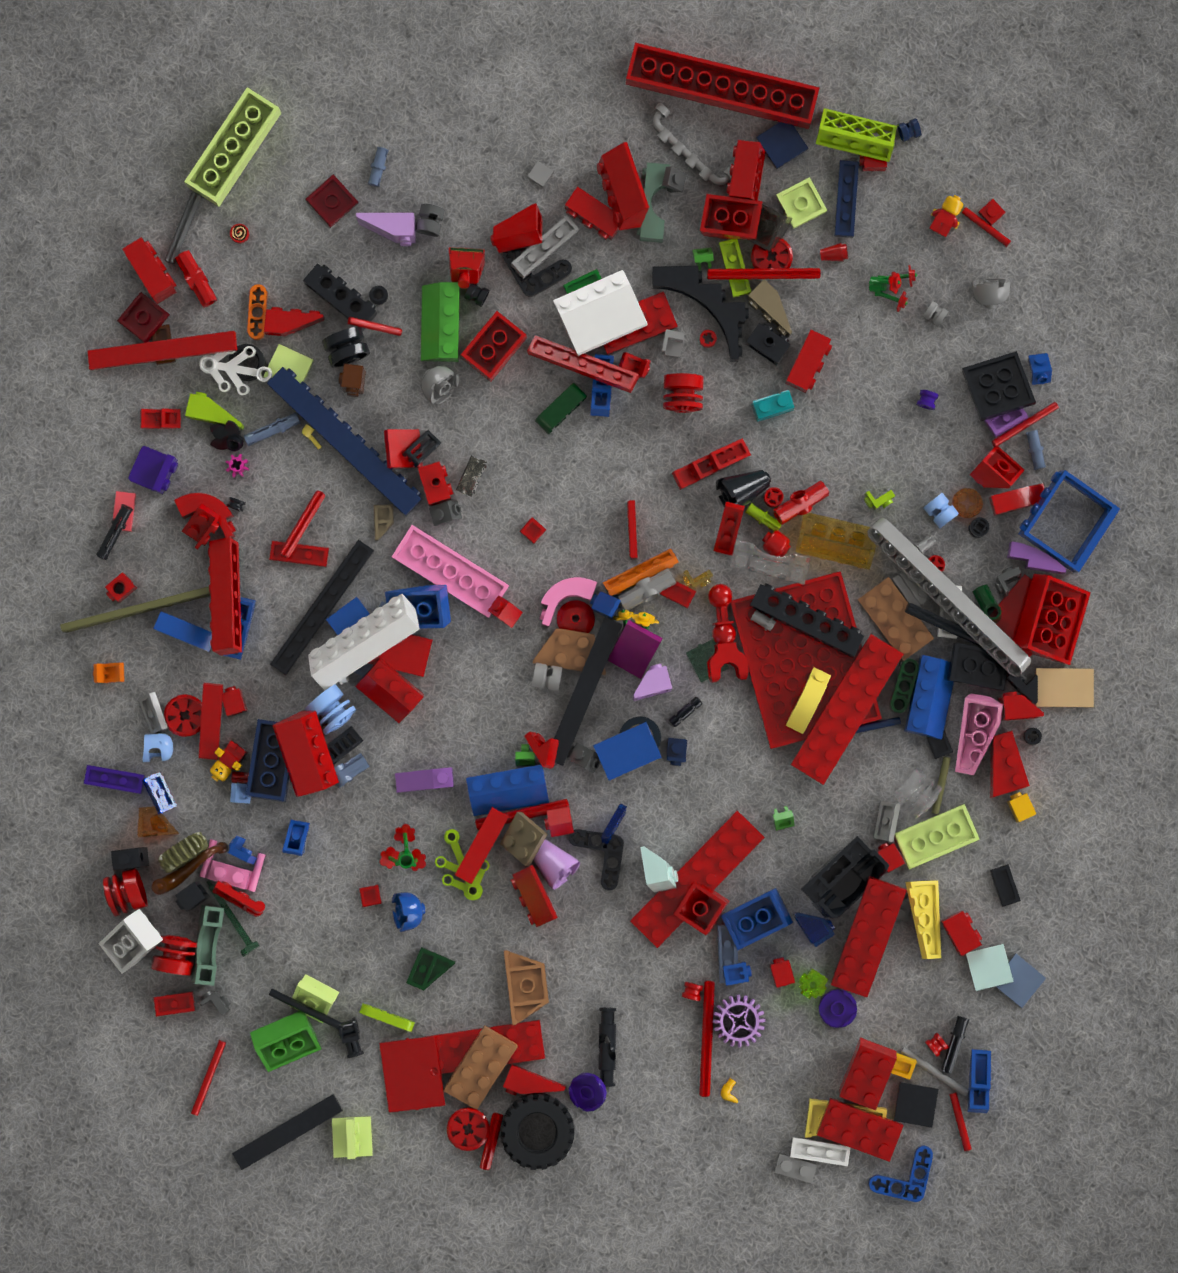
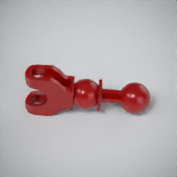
(724, 635)

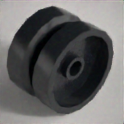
(345, 347)

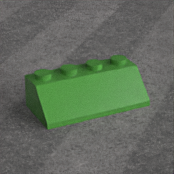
(440, 322)

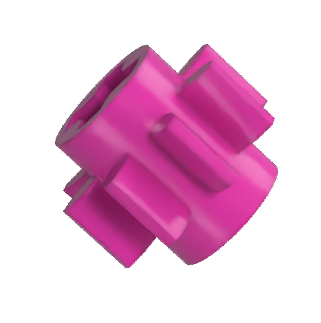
(231, 463)

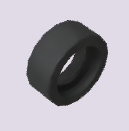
(261, 360)

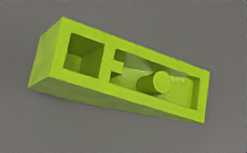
(206, 410)

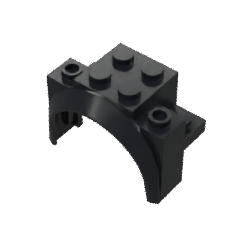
(844, 878)

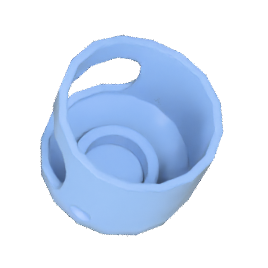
(159, 741)

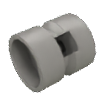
(547, 676)

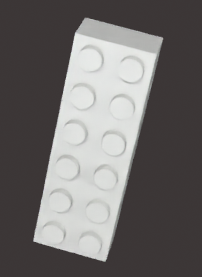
(363, 641)

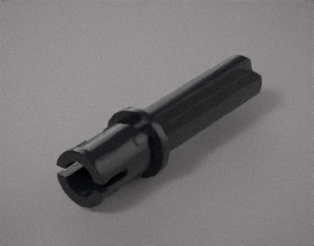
(954, 1045)

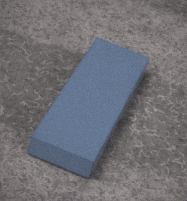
(726, 950)

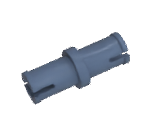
(378, 166)
(1035, 449)

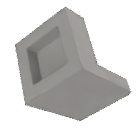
(672, 343)

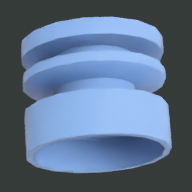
(330, 709)

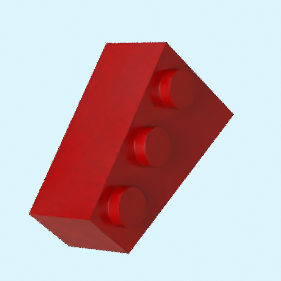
(1006, 766)

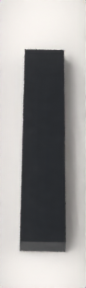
(287, 1131)

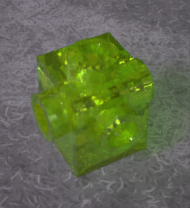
(812, 976)

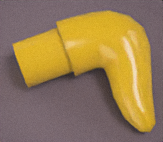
(726, 1089)

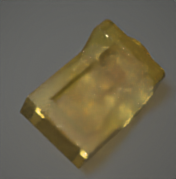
(702, 580)

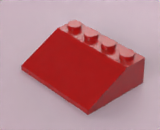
(1051, 618)

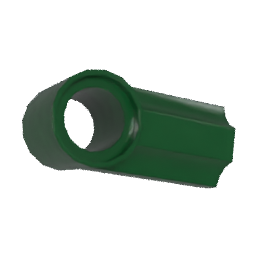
(987, 601)

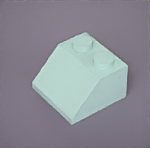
(658, 872)

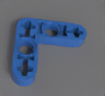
(913, 1182)

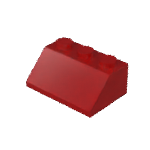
(746, 170)
(389, 690)
(533, 896)

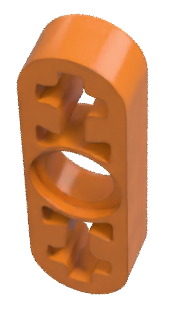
(263, 298)

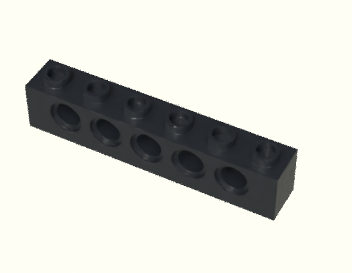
(848, 647)

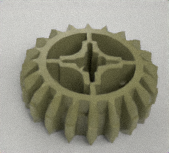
(183, 852)

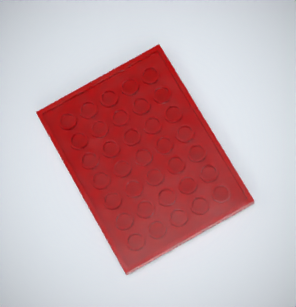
(785, 657)

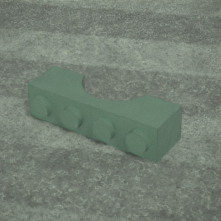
(652, 226)
(205, 957)

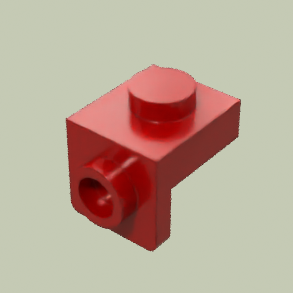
(635, 364)

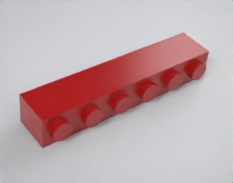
(225, 596)

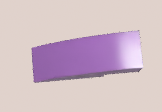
(1034, 558)

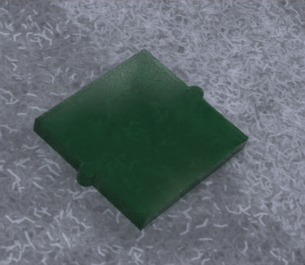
(699, 658)

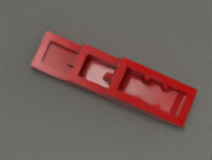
(711, 463)

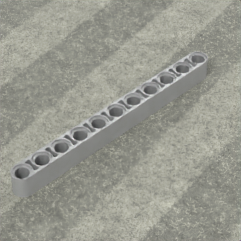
(949, 597)

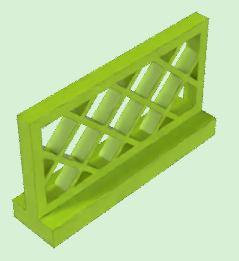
(859, 143)

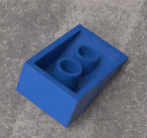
(430, 604)
(756, 919)

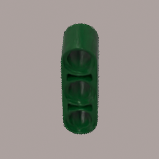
(560, 407)
(910, 679)

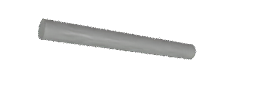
(935, 1072)

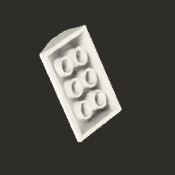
(600, 312)

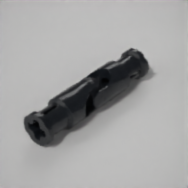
(607, 1054)

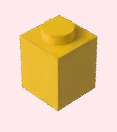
(1021, 806)

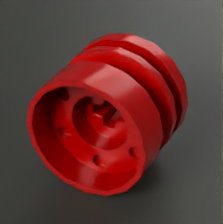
(683, 392)
(120, 893)
(174, 955)

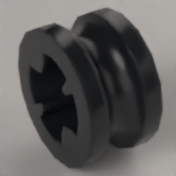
(236, 504)
(1037, 740)

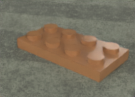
(887, 610)
(480, 1067)

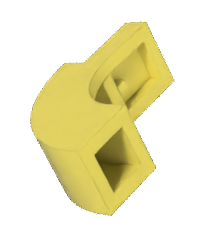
(808, 700)

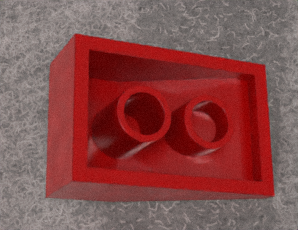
(730, 217)

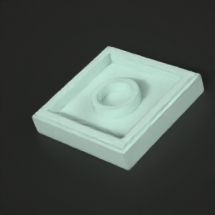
(989, 967)

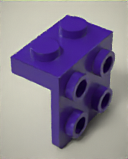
(153, 469)

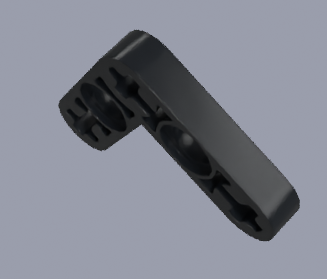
(536, 279)
(609, 852)

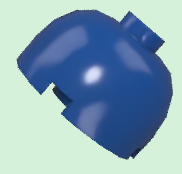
(408, 911)

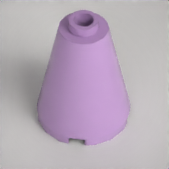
(555, 864)

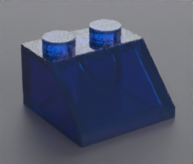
(815, 927)

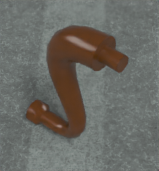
(177, 877)

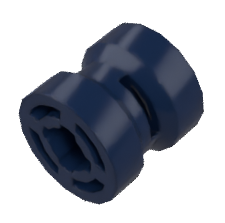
(909, 130)

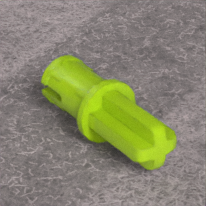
(763, 517)

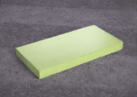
(936, 836)

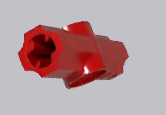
(196, 278)
(801, 502)

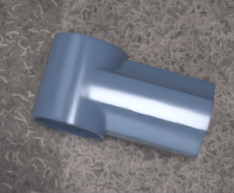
(348, 770)

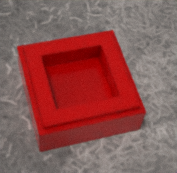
(532, 530)
(370, 895)

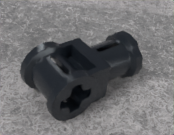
(350, 1036)

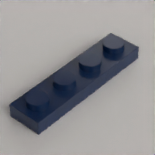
(846, 198)

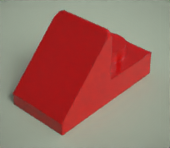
(543, 750)

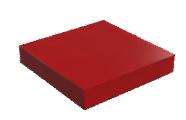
(396, 443)

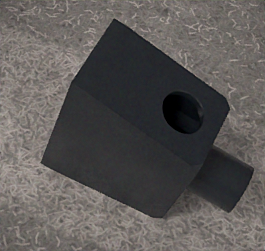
(129, 858)

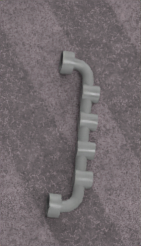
(679, 148)

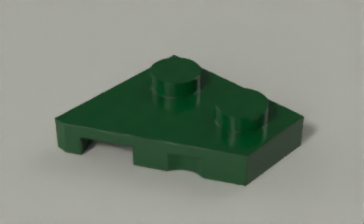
(428, 968)

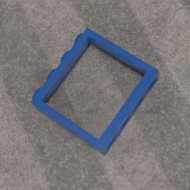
(1096, 533)

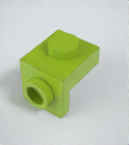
(884, 500)

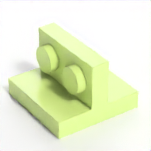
(315, 995)
(352, 1137)

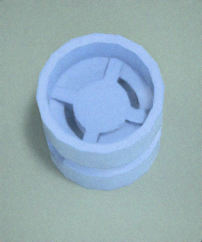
(941, 510)

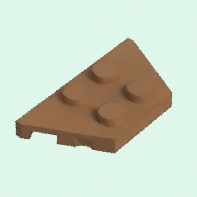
(566, 649)
(525, 985)

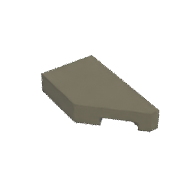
(382, 519)

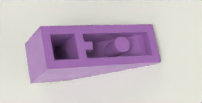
(424, 780)

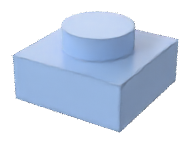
(238, 793)

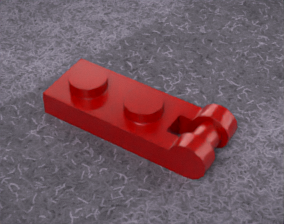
(239, 899)

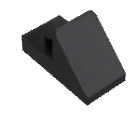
(1028, 690)

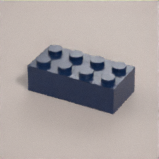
(267, 773)

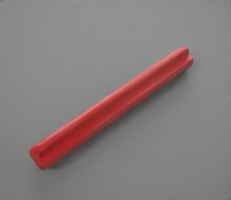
(530, 812)

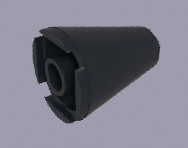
(742, 487)

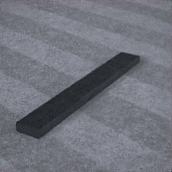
(322, 607)
(586, 687)

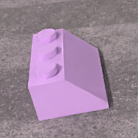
(654, 683)

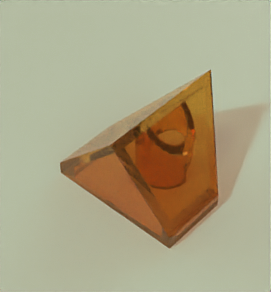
(153, 824)

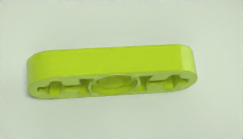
(383, 1016)

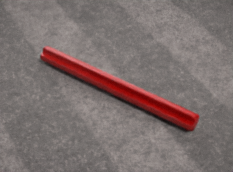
(768, 273)
(707, 1034)

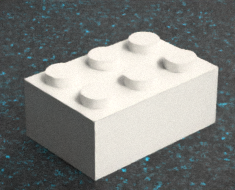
(130, 941)

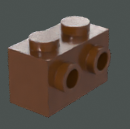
(352, 379)

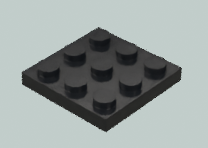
(998, 386)

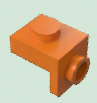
(108, 672)

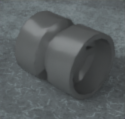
(428, 226)

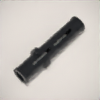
(123, 513)

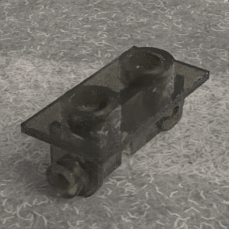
(469, 479)

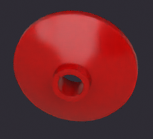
(578, 608)

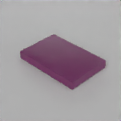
(635, 649)

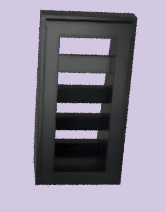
(359, 740)

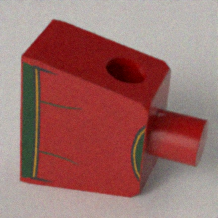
(466, 265)

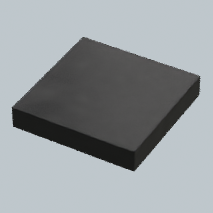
(915, 1104)

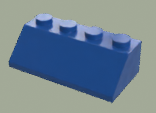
(930, 698)
(507, 790)

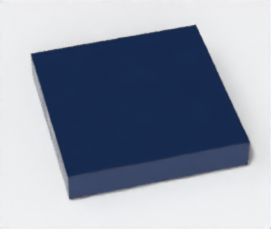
(782, 143)

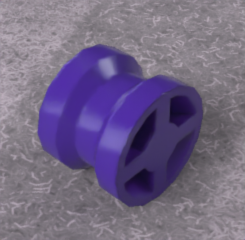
(927, 399)

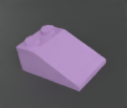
(393, 226)

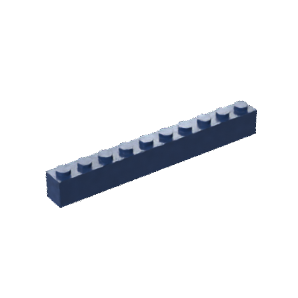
(344, 441)

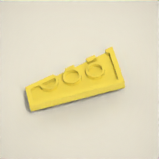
(925, 911)
(817, 1108)

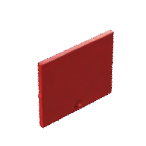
(1012, 608)
(412, 1074)

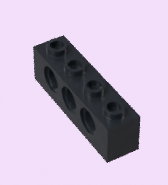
(319, 275)

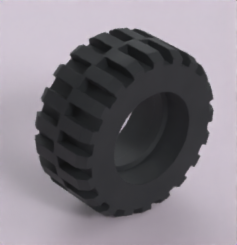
(518, 1150)

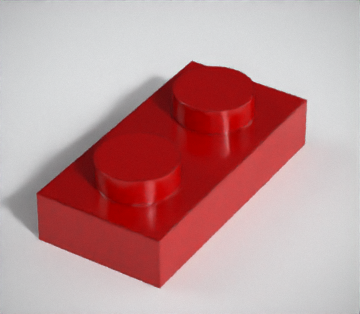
(174, 1003)

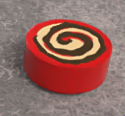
(239, 233)

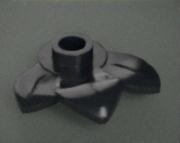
(226, 435)

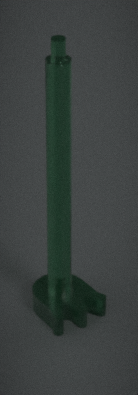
(251, 946)

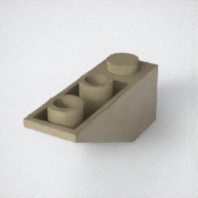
(769, 303)

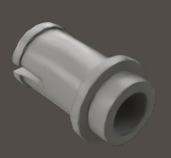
(925, 544)
(763, 620)

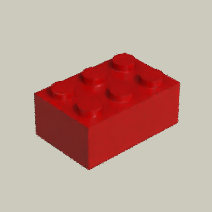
(150, 269)
(493, 346)
(867, 1073)

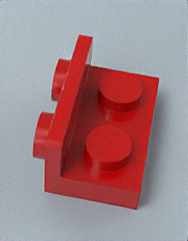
(201, 524)

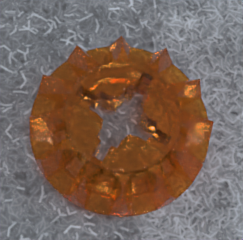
(973, 497)

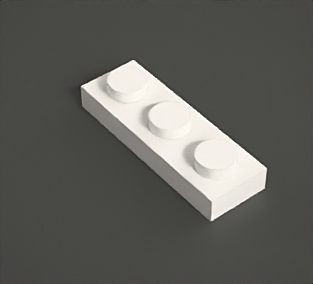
(819, 1151)

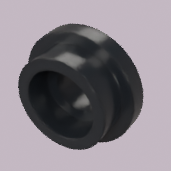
(376, 289)

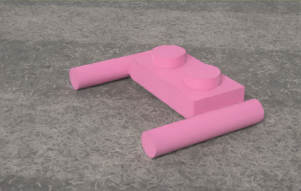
(231, 874)

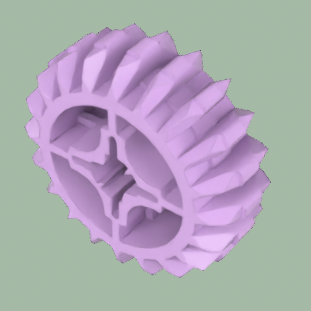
(753, 1030)

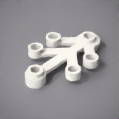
(232, 369)

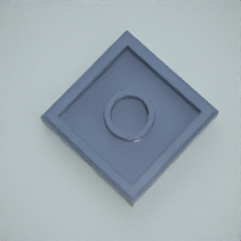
(1025, 980)

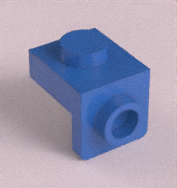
(1040, 368)

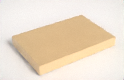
(1065, 687)

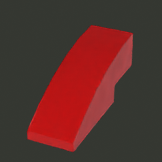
(1016, 499)

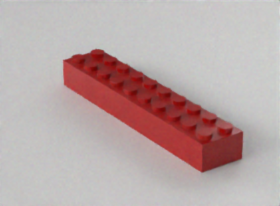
(722, 85)

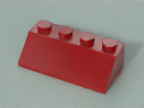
(623, 187)
(305, 753)

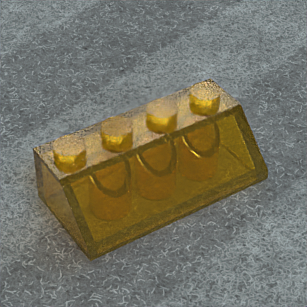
(835, 541)

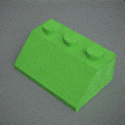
(285, 1040)

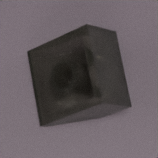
(771, 227)

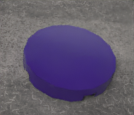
(832, 1009)
(587, 1092)

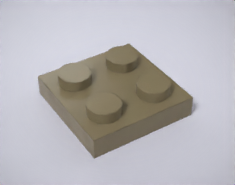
(523, 838)

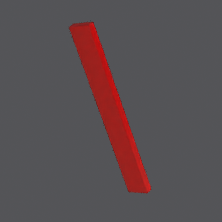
(162, 350)

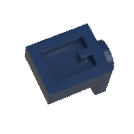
(676, 751)

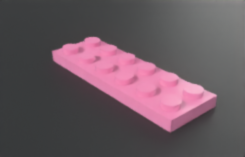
(447, 567)

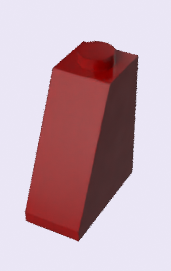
(518, 230)

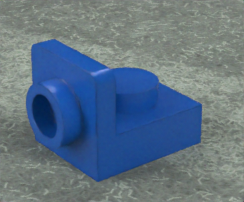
(240, 852)
(736, 973)

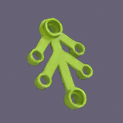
(454, 867)

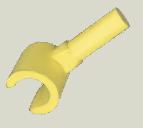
(307, 431)

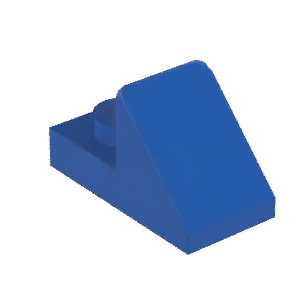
(296, 838)

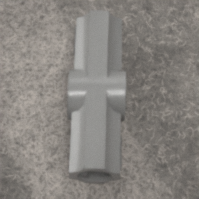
(647, 589)

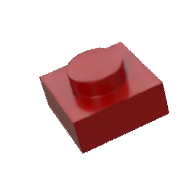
(992, 212)

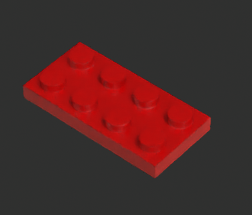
(659, 318)
(859, 1129)

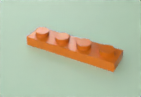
(646, 569)

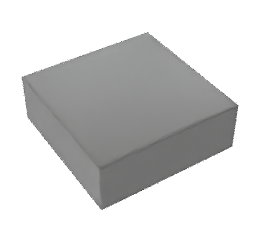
(540, 174)

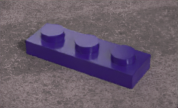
(114, 779)

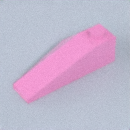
(979, 724)

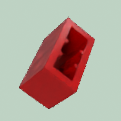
(434, 483)

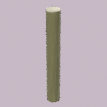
(941, 781)

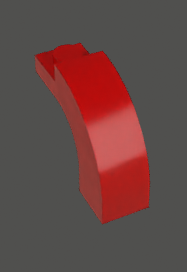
(190, 502)

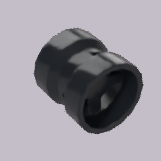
(476, 294)
(976, 529)

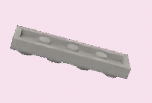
(550, 243)

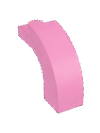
(566, 588)

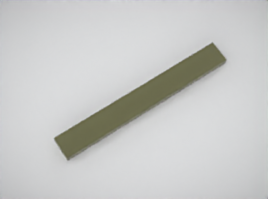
(135, 610)

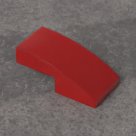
(160, 418)

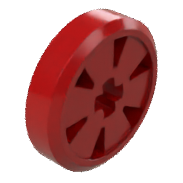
(782, 259)
(173, 716)
(456, 1131)

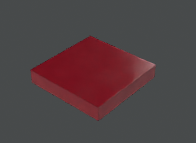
(332, 201)
(143, 317)

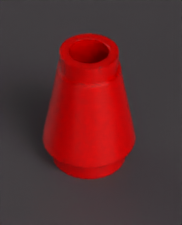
(834, 253)

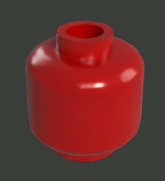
(776, 543)

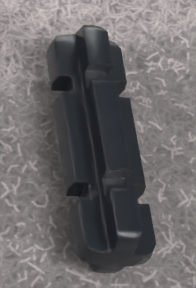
(686, 711)

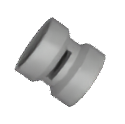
(939, 316)

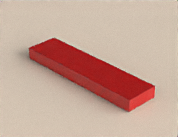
(210, 720)
(481, 845)

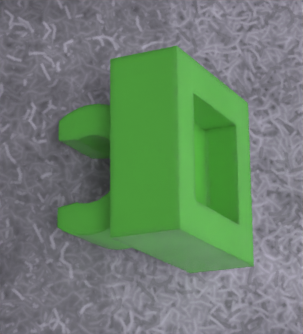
(703, 255)
(525, 757)
(783, 819)

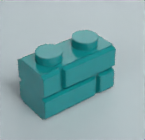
(772, 405)

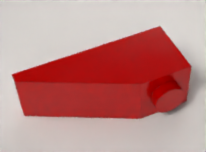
(527, 1082)

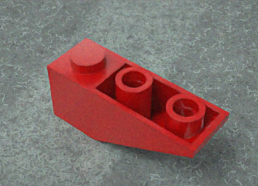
(288, 322)

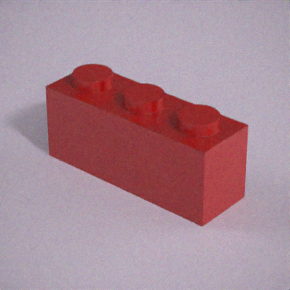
(592, 213)
(809, 361)

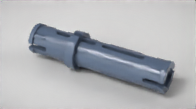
(278, 426)

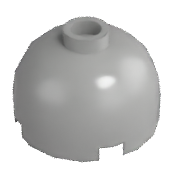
(991, 292)
(438, 383)

